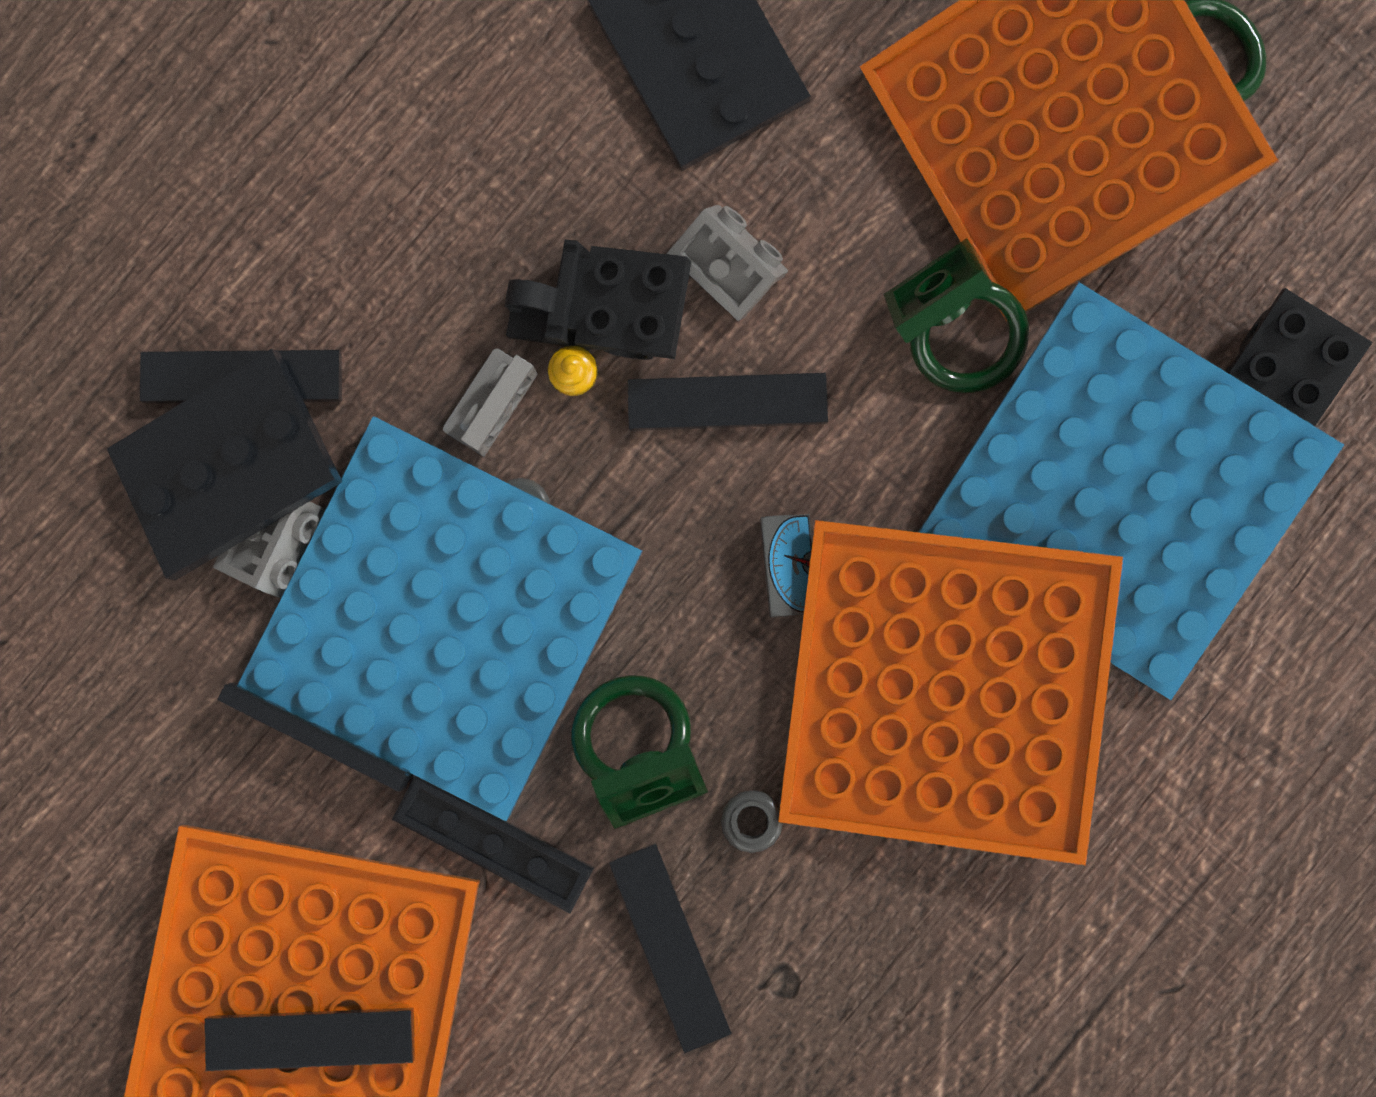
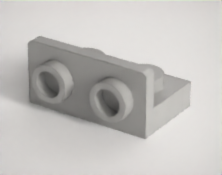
(729, 260)
(490, 401)
(273, 553)

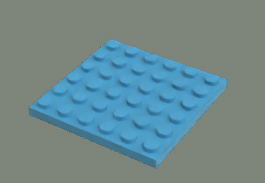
(1144, 457)
(440, 618)

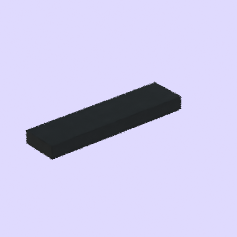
(182, 374)
(727, 401)
(315, 736)
(493, 844)
(670, 948)
(309, 1039)

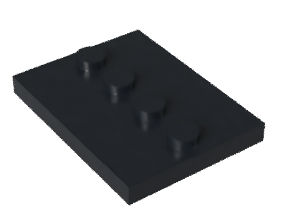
(702, 69)
(223, 465)

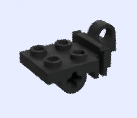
(605, 302)
(1298, 356)

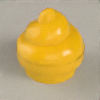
(572, 370)

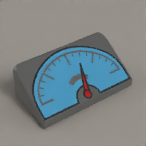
(786, 562)

